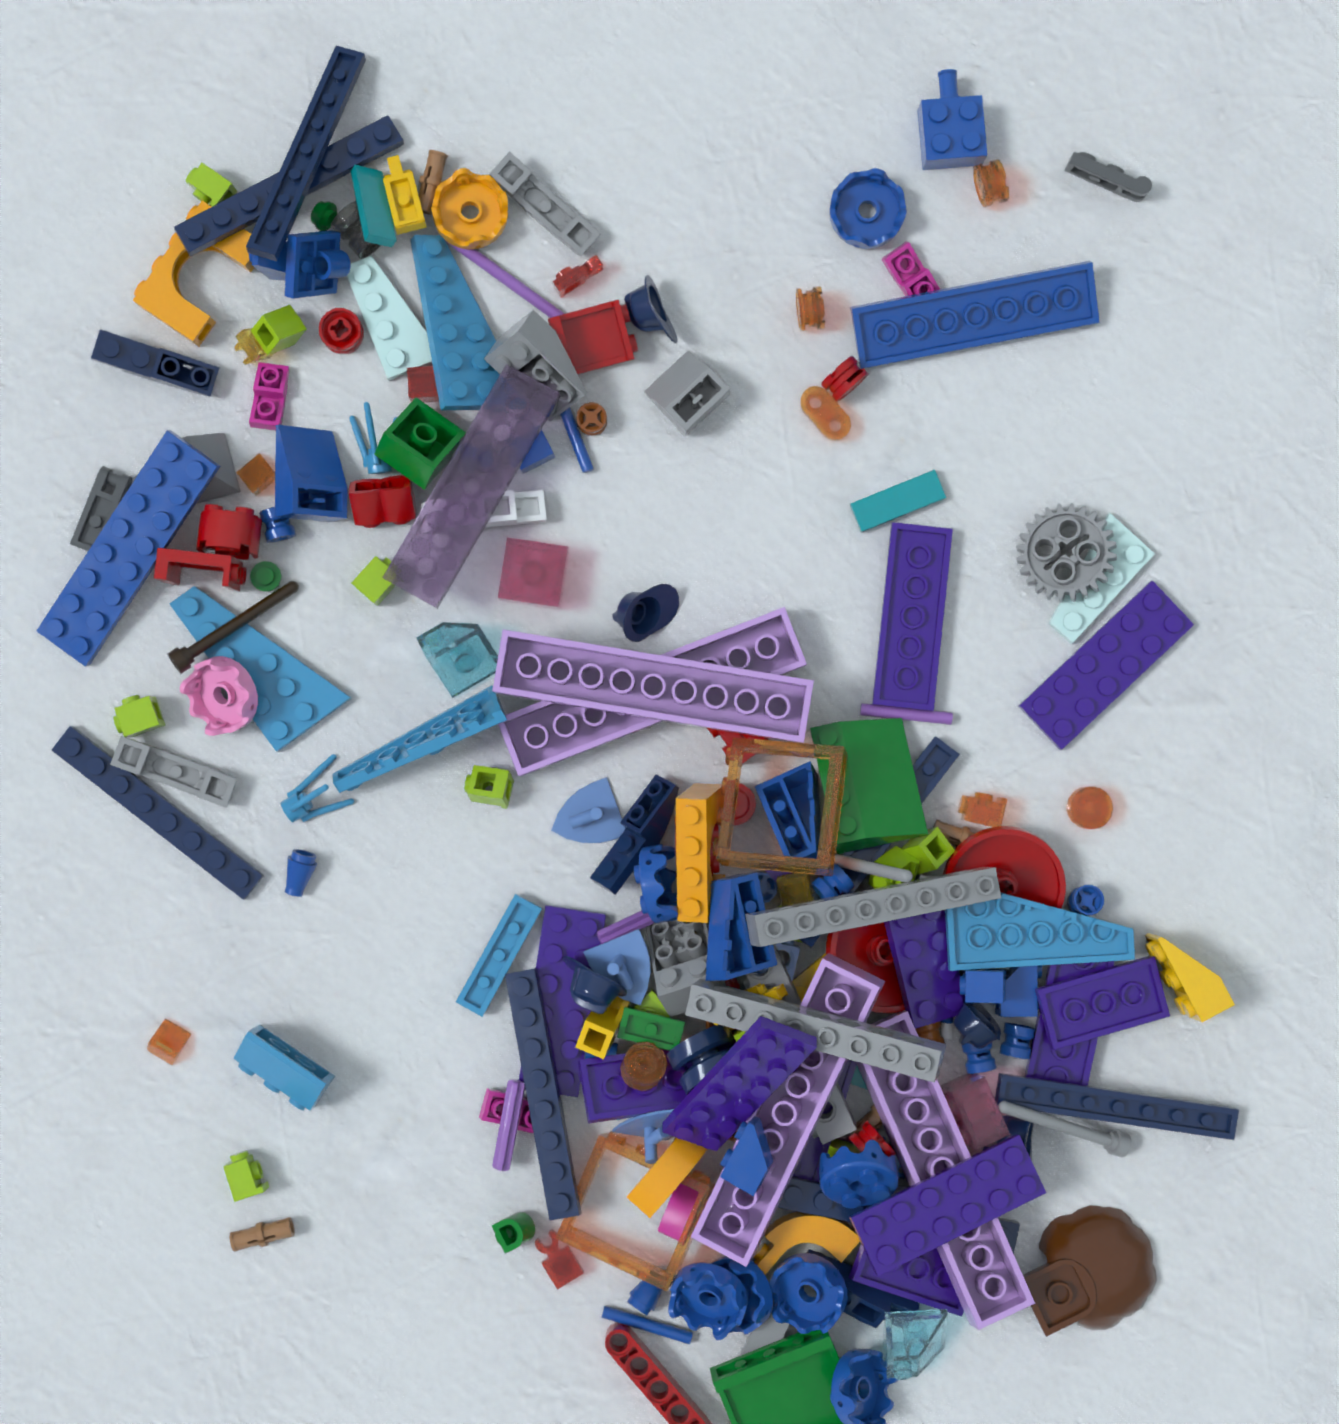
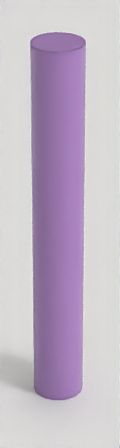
(906, 714)

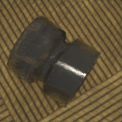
(349, 225)

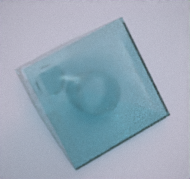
(459, 655)
(912, 1341)

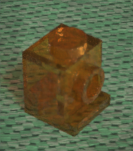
(982, 810)

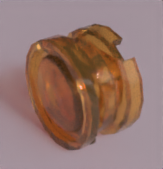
(990, 183)
(810, 308)
(1089, 807)
(643, 1066)

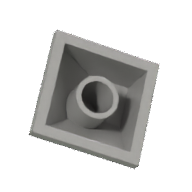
(216, 448)

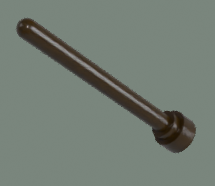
(185, 656)

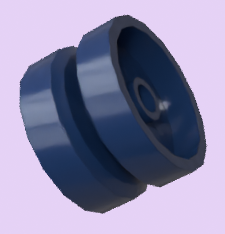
(700, 1054)

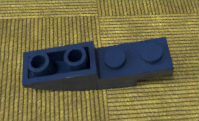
(155, 363)
(644, 827)
(866, 1302)

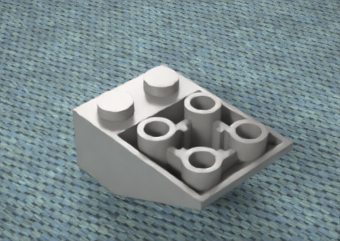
(538, 353)
(678, 961)

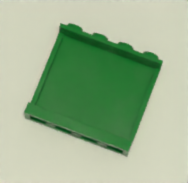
(780, 1382)

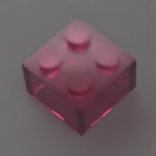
(533, 573)
(975, 1110)

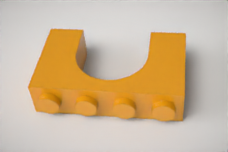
(161, 290)
(695, 823)

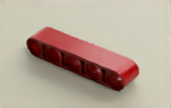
(651, 1373)

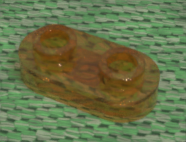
(825, 414)

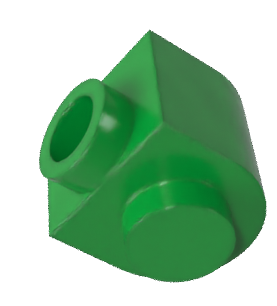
(514, 1231)

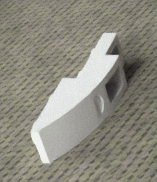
(518, 509)

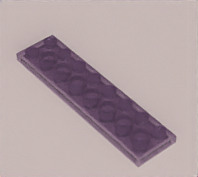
(471, 486)

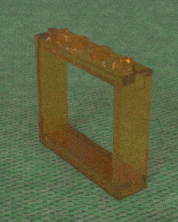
(831, 811)
(615, 1256)

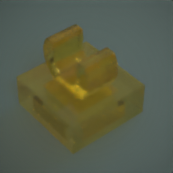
(251, 346)
(794, 888)

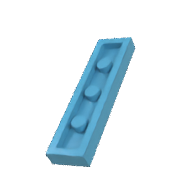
(499, 955)

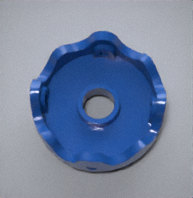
(867, 188)
(657, 883)
(858, 1177)
(758, 1289)
(792, 1302)
(700, 1310)
(867, 1372)

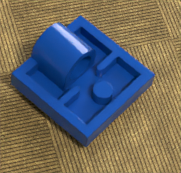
(314, 264)

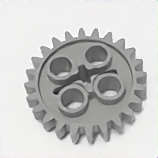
(1084, 573)

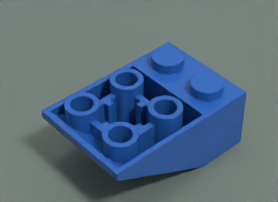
(308, 475)

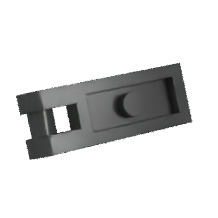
(1108, 177)
(99, 507)

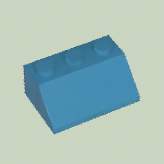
(283, 1068)

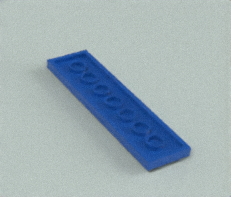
(975, 314)
(128, 548)

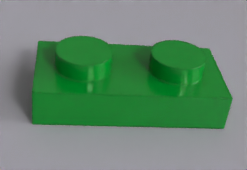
(650, 1027)

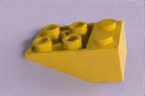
(1197, 988)

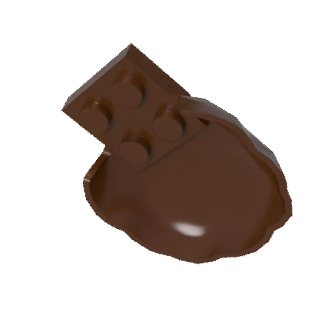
(1093, 1271)

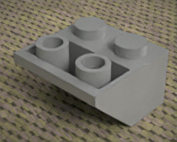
(687, 392)

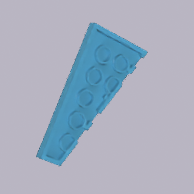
(454, 327)
(288, 691)
(431, 737)
(1030, 934)

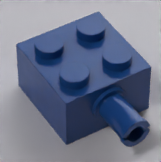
(951, 127)

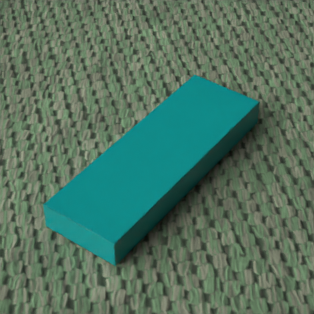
(373, 206)
(897, 501)

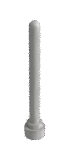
(873, 868)
(1115, 1142)

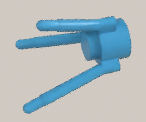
(370, 461)
(298, 805)

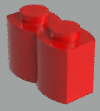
(382, 501)

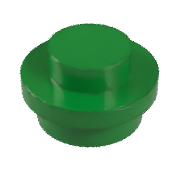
(323, 215)
(265, 576)

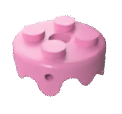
(207, 701)

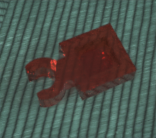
(570, 279)
(561, 1263)

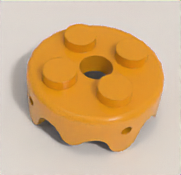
(464, 190)

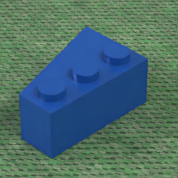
(794, 810)
(728, 935)

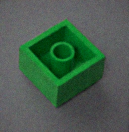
(419, 443)

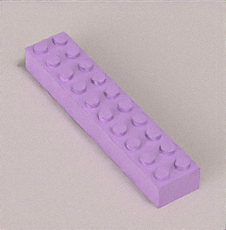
(653, 686)
(556, 731)
(926, 1144)
(736, 1220)

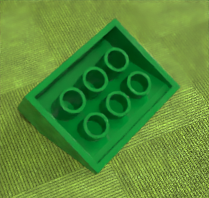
(879, 786)

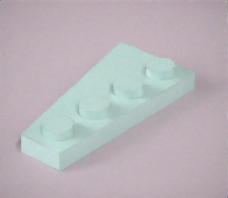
(391, 324)
(1132, 554)

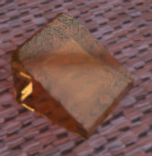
(257, 474)
(168, 1041)

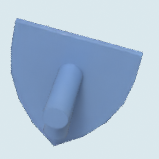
(590, 815)
(625, 962)
(649, 1127)

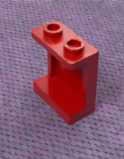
(596, 336)
(170, 562)

